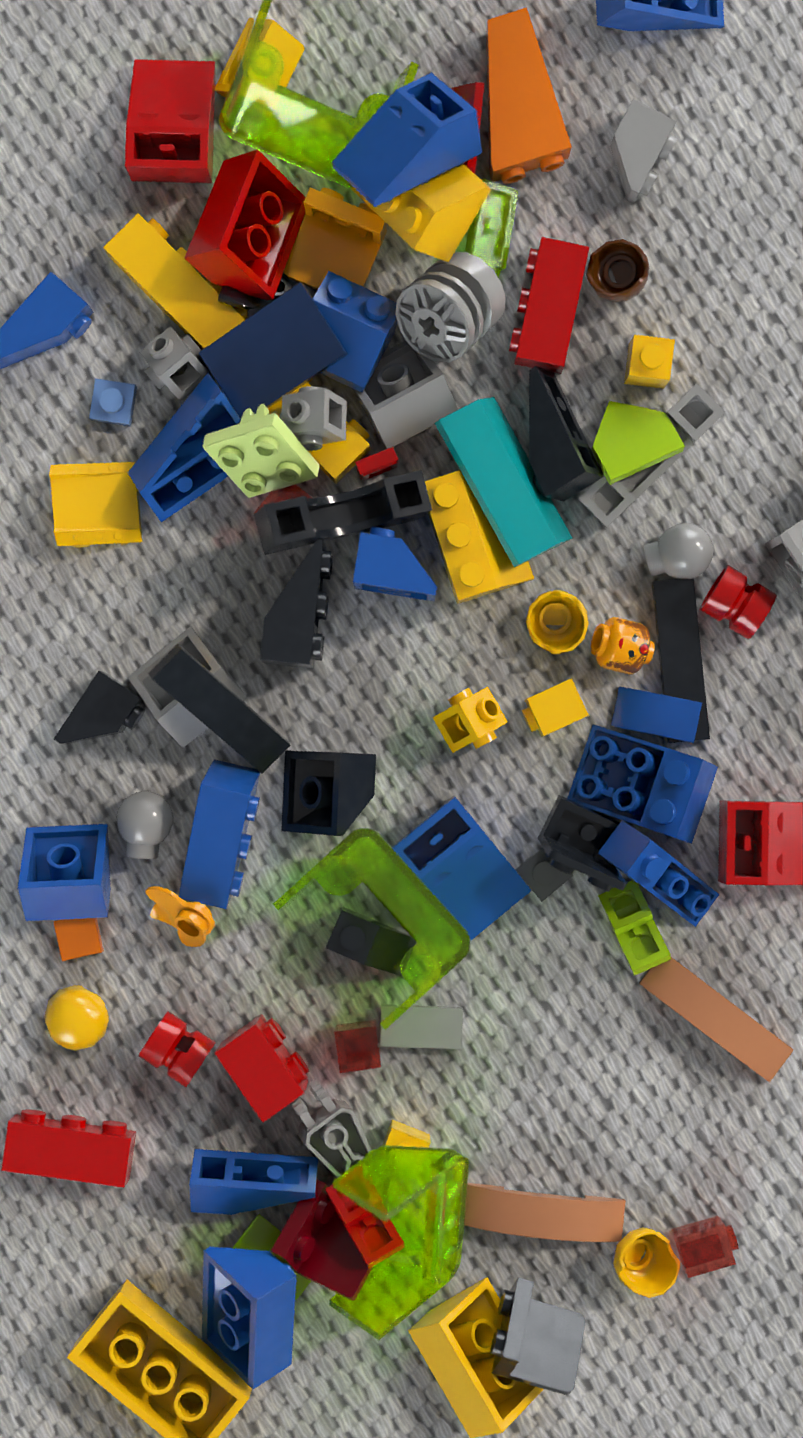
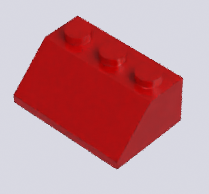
(247, 226)

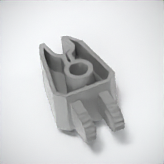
(330, 1130)

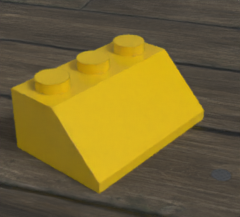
(436, 213)
(468, 542)
(457, 1347)

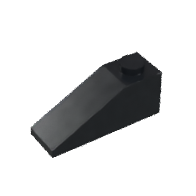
(556, 442)

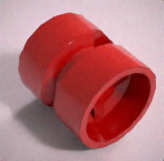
(738, 602)
(161, 1051)

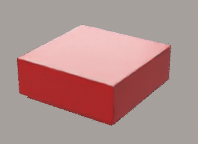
(377, 464)

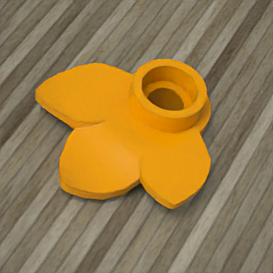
(190, 918)

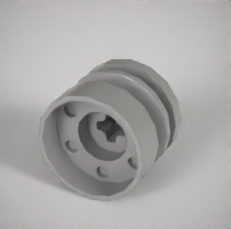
(450, 307)

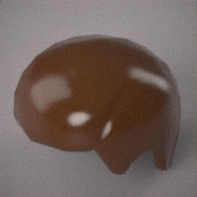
(628, 267)

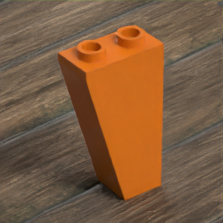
(522, 106)

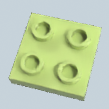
(261, 453)

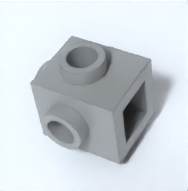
(174, 363)
(315, 416)

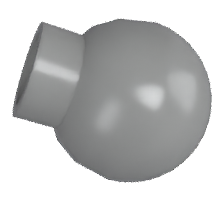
(681, 552)
(144, 822)

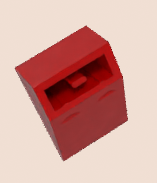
(171, 121)
(760, 843)

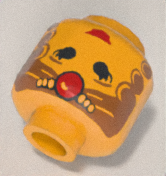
(622, 645)

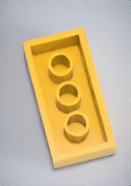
(159, 1368)

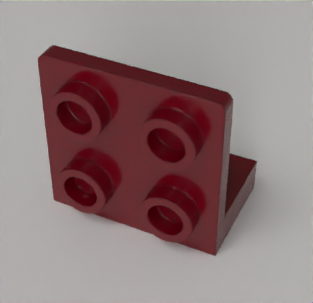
(320, 1246)

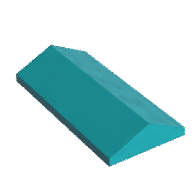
(502, 480)

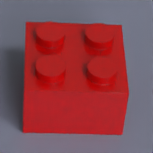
(263, 1066)

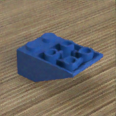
(410, 141)
(643, 783)
(462, 867)

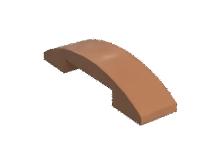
(717, 1018)
(544, 1214)

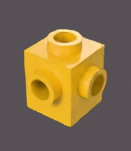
(470, 719)

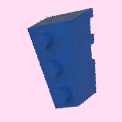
(175, 464)
(219, 834)

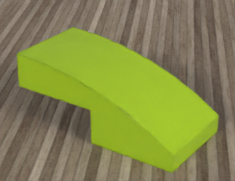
(634, 927)

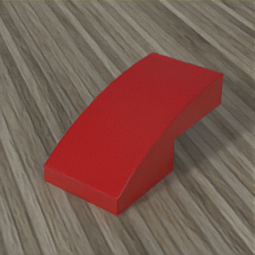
(370, 1234)

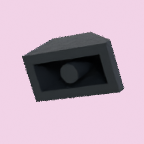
(102, 711)
(369, 942)

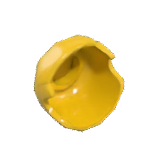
(557, 608)
(76, 1017)
(653, 1273)

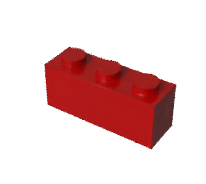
(549, 304)
(69, 1148)

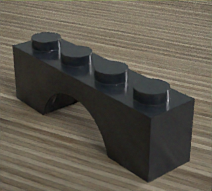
(379, 505)

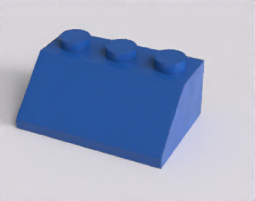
(248, 1311)

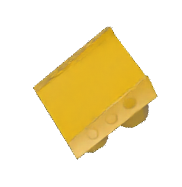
(94, 504)

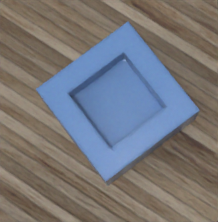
(113, 402)

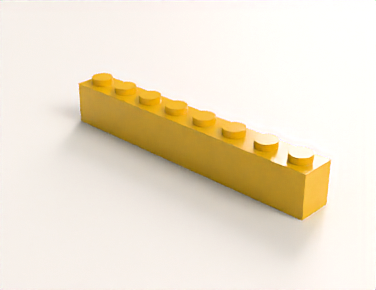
(194, 307)

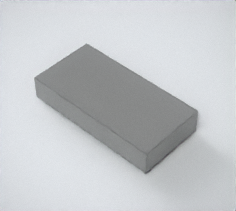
(424, 1028)

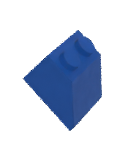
(361, 323)
(390, 567)
(65, 872)

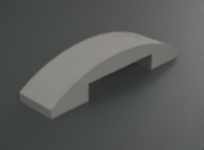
(691, 419)

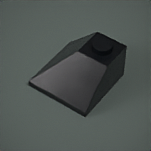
(325, 790)

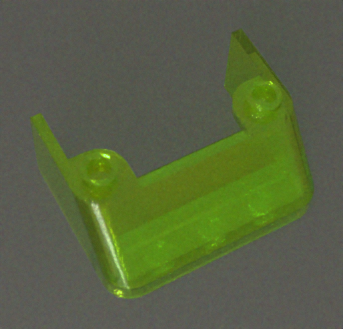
(284, 121)
(371, 860)
(426, 1201)

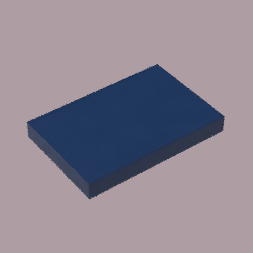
(273, 351)

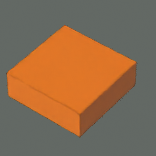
(78, 937)

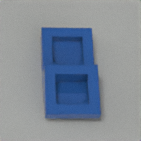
(656, 714)

